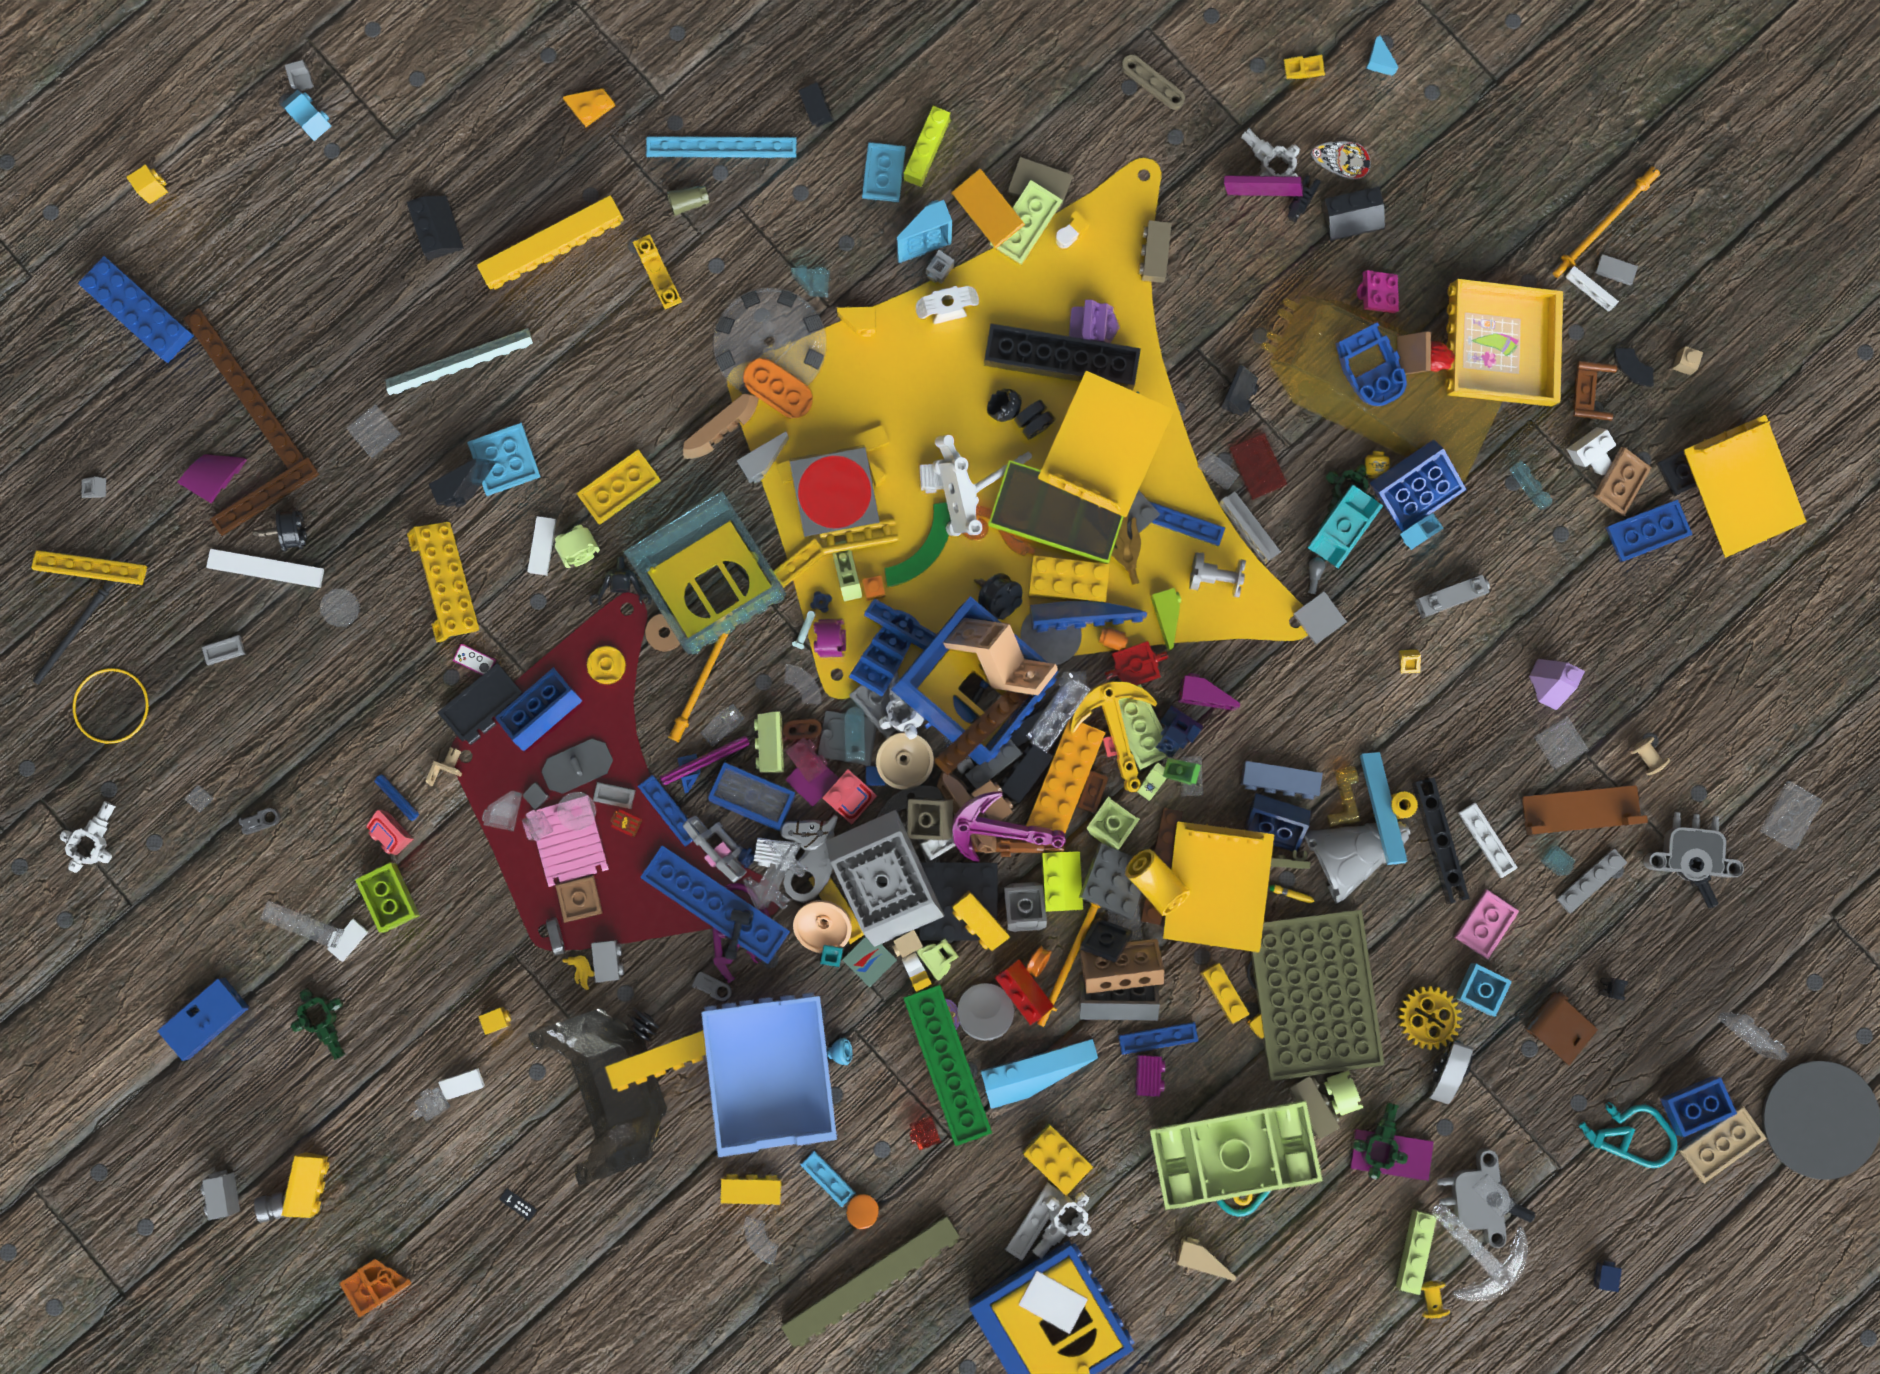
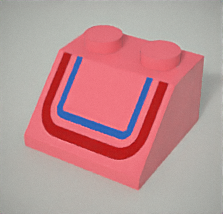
(849, 796)
(388, 832)

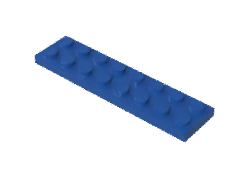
(713, 903)

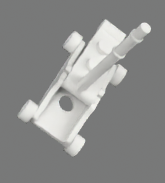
(959, 489)

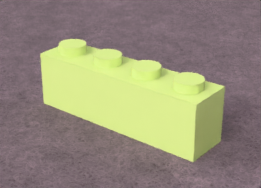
(1416, 1252)

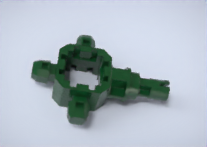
(1357, 476)
(326, 1030)
(1385, 1133)

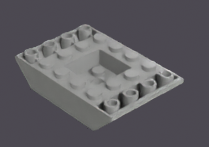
(876, 851)

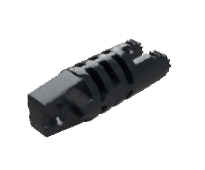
(1300, 203)

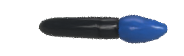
(980, 690)

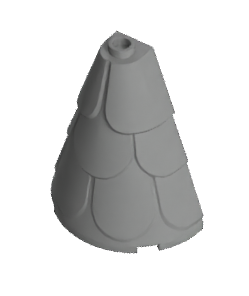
(1349, 855)

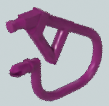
(719, 960)

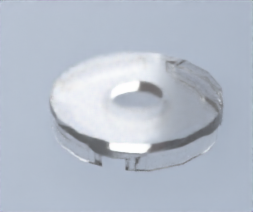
(588, 811)

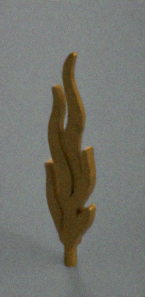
(1128, 549)

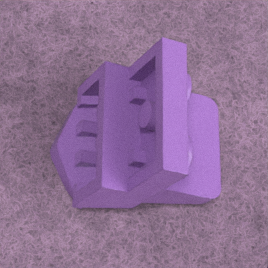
(1093, 322)

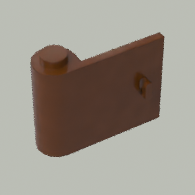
(1561, 1027)

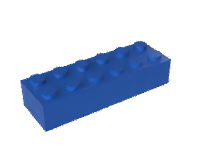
(135, 309)

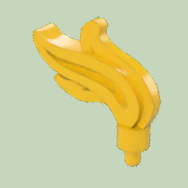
(582, 969)

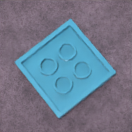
(511, 455)

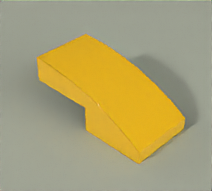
(1304, 67)

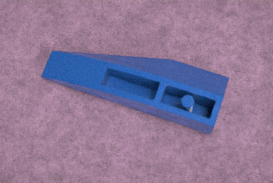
(1079, 614)

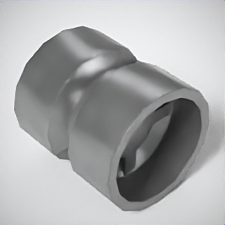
(268, 1208)

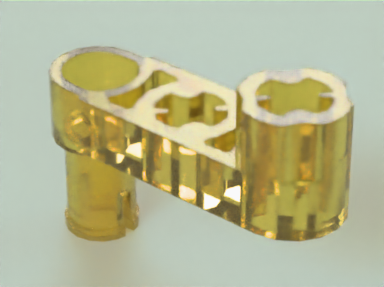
(1344, 779)

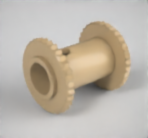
(1650, 755)

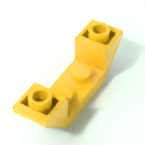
(657, 272)

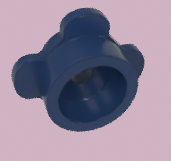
(825, 598)
(746, 857)

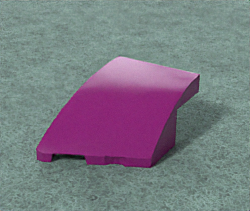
(210, 475)

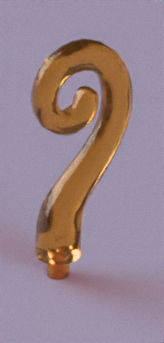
(1014, 543)

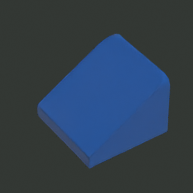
(873, 777)

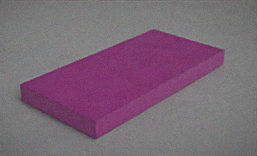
(1264, 185)
(1418, 1152)

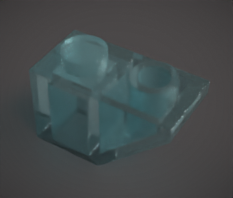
(813, 281)

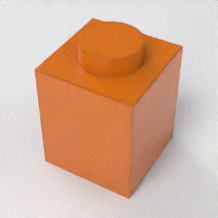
(873, 588)

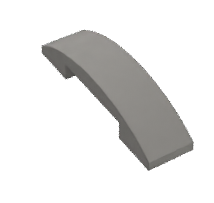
(1452, 1073)

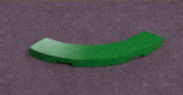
(926, 554)

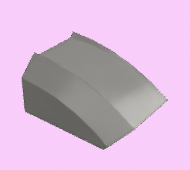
(1025, 906)

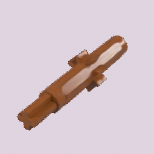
(1008, 846)

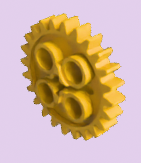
(1438, 1002)

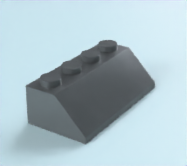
(1121, 1004)

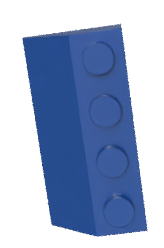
(538, 709)

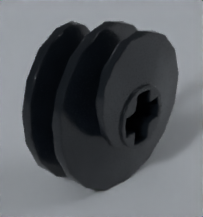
(643, 1024)

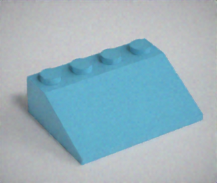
(926, 232)

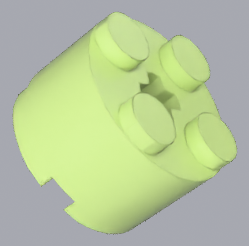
(576, 546)
(1343, 1092)

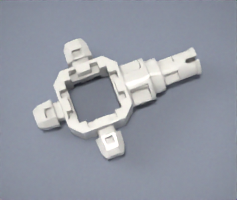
(1266, 153)
(908, 725)
(95, 830)
(1056, 1230)

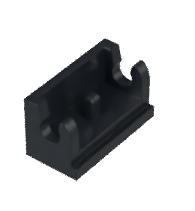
(816, 105)

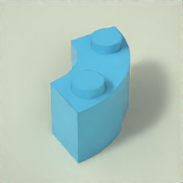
(305, 114)

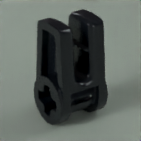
(1615, 988)

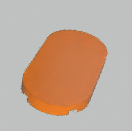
(778, 388)

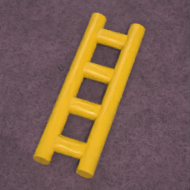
(869, 540)

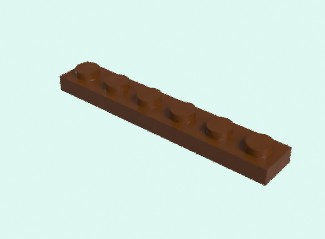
(264, 496)
(1164, 850)

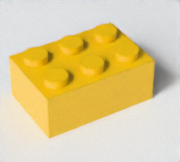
(1057, 1159)

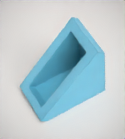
(1381, 59)

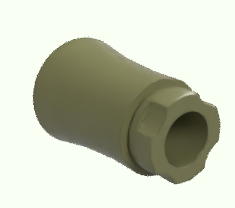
(687, 199)

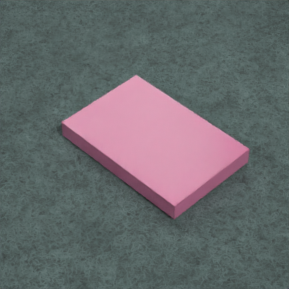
(1486, 924)

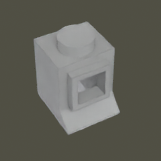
(939, 267)

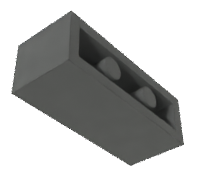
(986, 771)

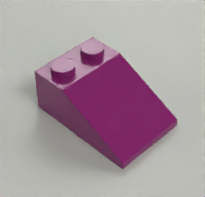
(1203, 693)

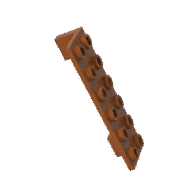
(1582, 810)

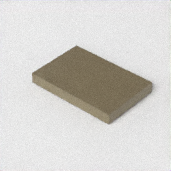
(1049, 178)

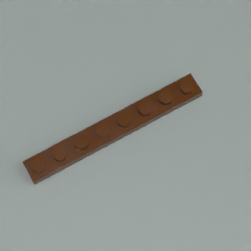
(980, 730)

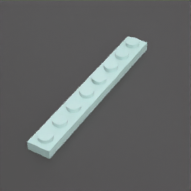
(458, 361)

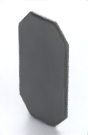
(577, 766)

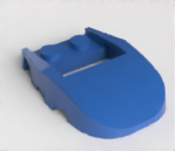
(1381, 383)

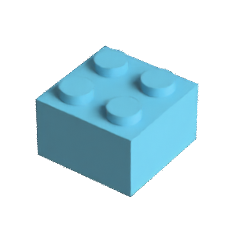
(1483, 989)

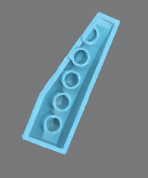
(1032, 1074)

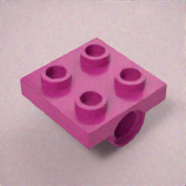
(1379, 291)

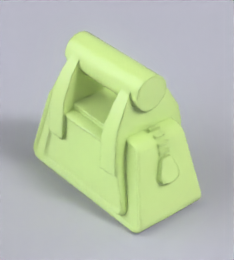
(935, 960)

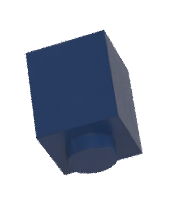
(1607, 1276)

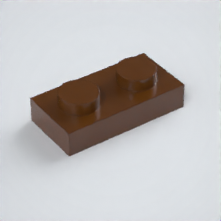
(1092, 792)

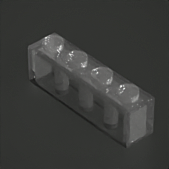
(1058, 712)
(302, 924)

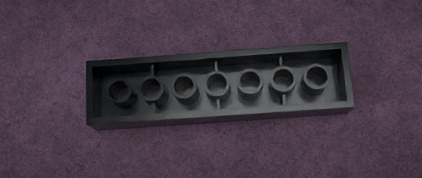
(1060, 355)

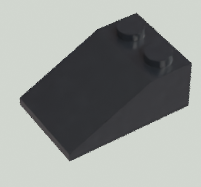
(461, 483)

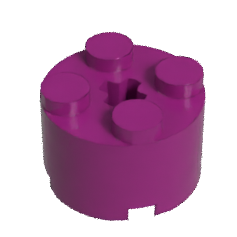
(830, 638)

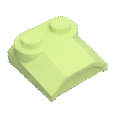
(1112, 824)

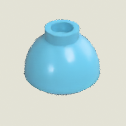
(841, 1051)

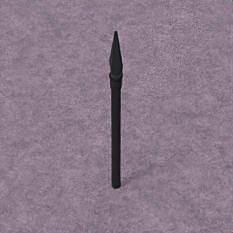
(98, 598)

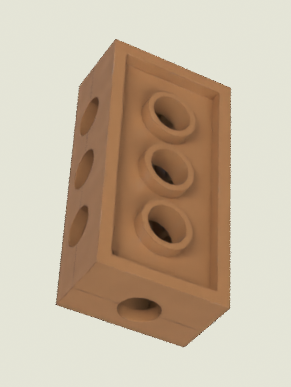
(1136, 967)

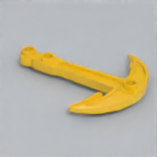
(1113, 716)

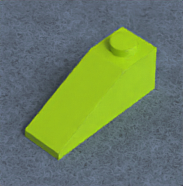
(1167, 611)

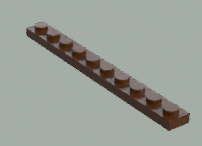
(244, 388)

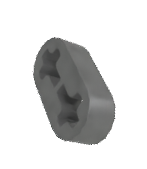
(555, 936)

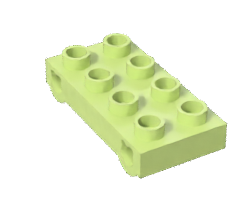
(1235, 1155)

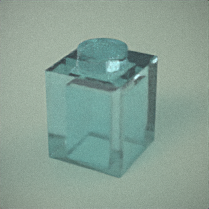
(1558, 861)

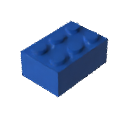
(1698, 1106)

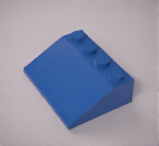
(1418, 485)

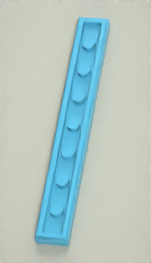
(721, 147)

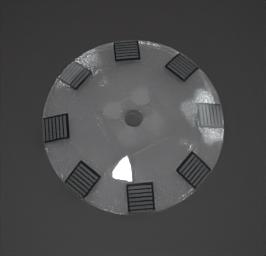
(774, 314)

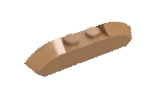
(738, 411)
(956, 790)

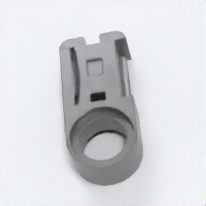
(258, 822)
(710, 985)

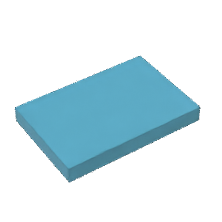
(883, 172)

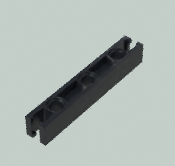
(1445, 855)

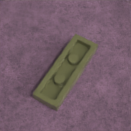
(1299, 863)

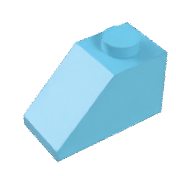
(1421, 531)

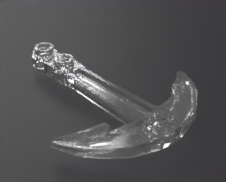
(1498, 1272)

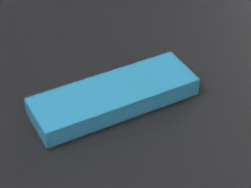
(828, 1178)

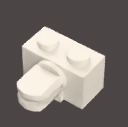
(1592, 450)

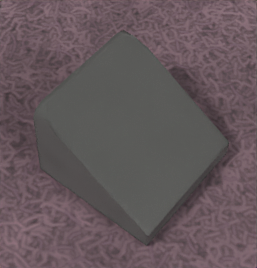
(535, 795)

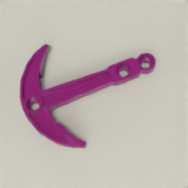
(967, 822)

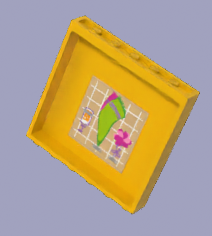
(1504, 342)

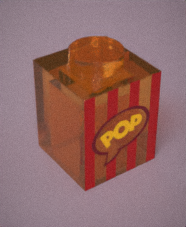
(625, 822)

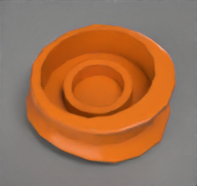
(1038, 961)
(862, 1211)

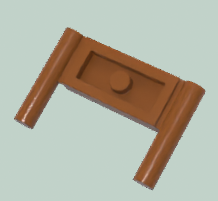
(1586, 388)

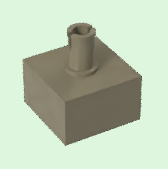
(930, 819)

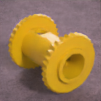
(1409, 802)
(1432, 1298)

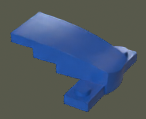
(889, 646)

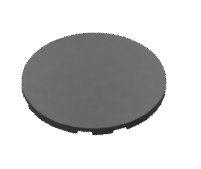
(1821, 1120)

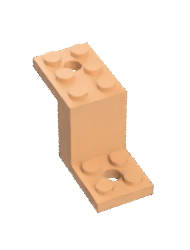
(1000, 656)

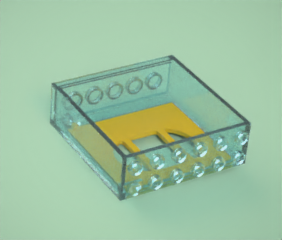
(692, 547)

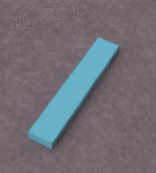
(1381, 804)

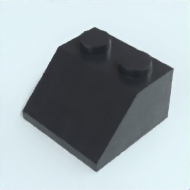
(1240, 391)

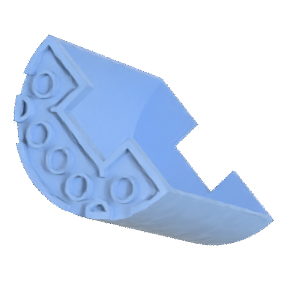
(768, 1074)

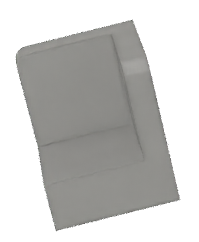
(299, 76)

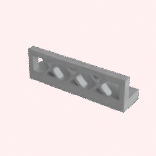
(1249, 527)

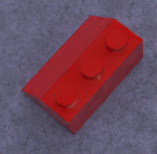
(1024, 992)

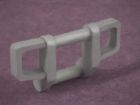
(705, 834)

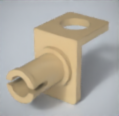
(448, 765)

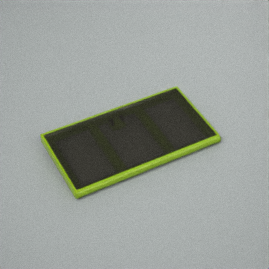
(1053, 515)

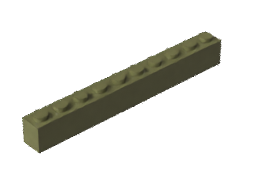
(870, 1281)

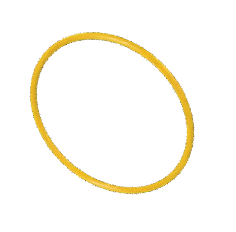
(90, 676)

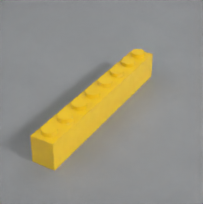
(550, 242)

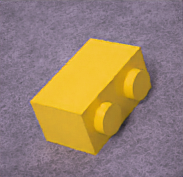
(148, 183)

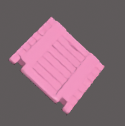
(570, 852)

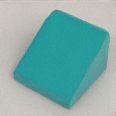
(831, 955)

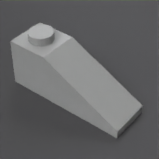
(761, 459)

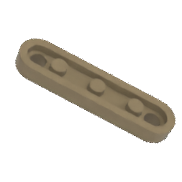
(1153, 82)

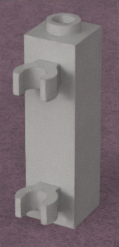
(1452, 596)

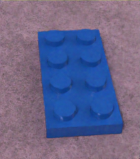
(1649, 531)

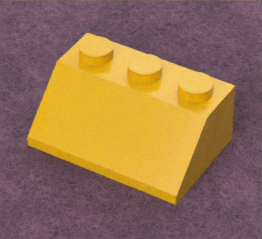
(979, 921)
(305, 1185)

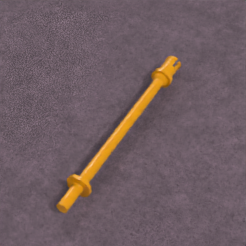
(1642, 184)
(682, 721)
(1070, 959)

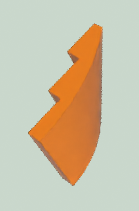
(372, 1286)

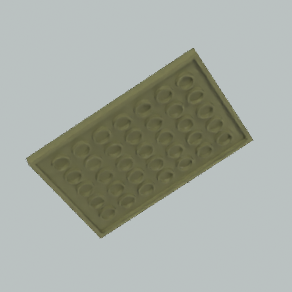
(1316, 996)

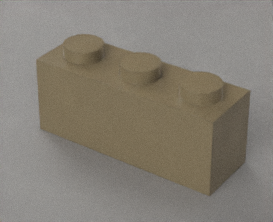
(1155, 251)
(1321, 1118)

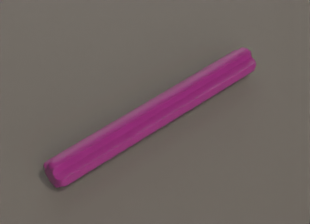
(704, 760)

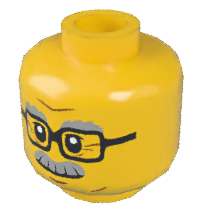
(1376, 464)

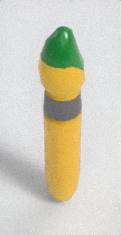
(1290, 893)

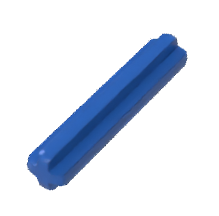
(396, 797)

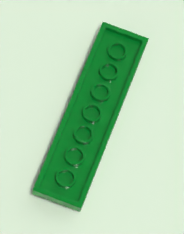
(947, 1065)

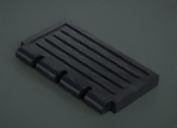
(479, 704)

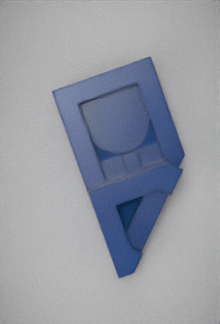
(689, 779)

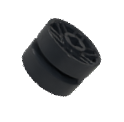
(1034, 419)

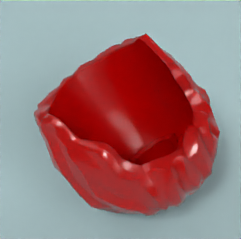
(1441, 356)

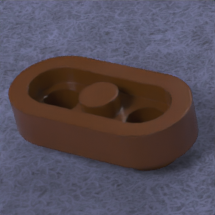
(802, 729)

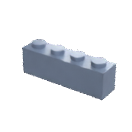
(1283, 779)

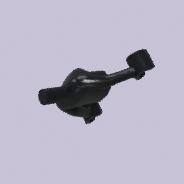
(620, 583)

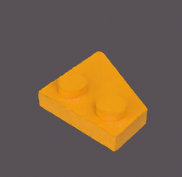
(589, 105)

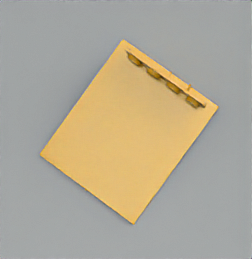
(1106, 444)
(1745, 486)
(1226, 883)

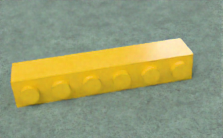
(656, 1061)

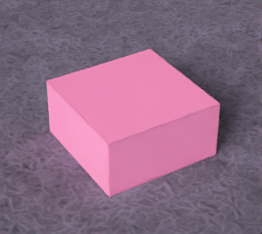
(722, 850)

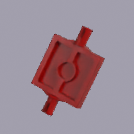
(1136, 664)

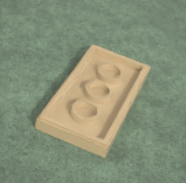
(1722, 1144)

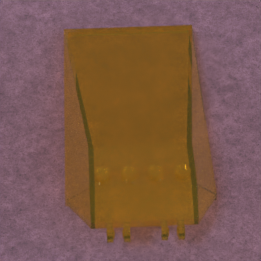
(1314, 379)

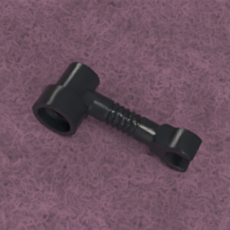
(741, 918)

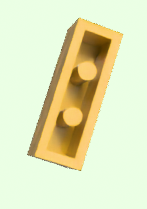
(1224, 993)
(751, 1189)

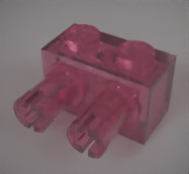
(807, 760)

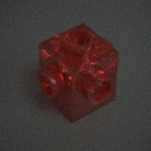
(924, 1133)

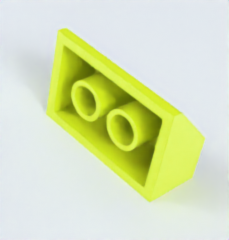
(1062, 881)

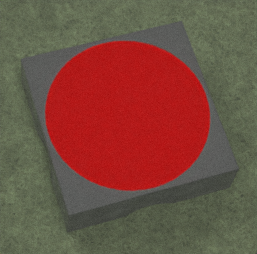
(834, 490)

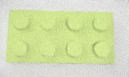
(1036, 210)
(1142, 731)

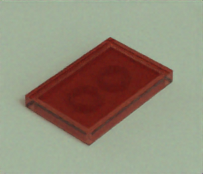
(1258, 466)

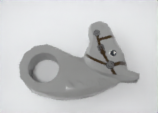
(813, 837)

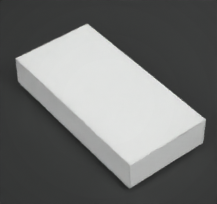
(352, 936)

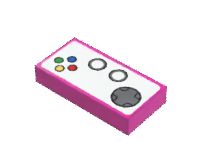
(473, 659)

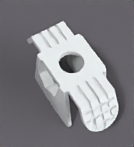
(933, 303)

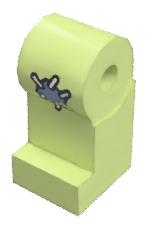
(1152, 782)

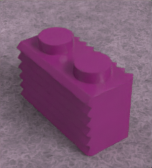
(1149, 1075)

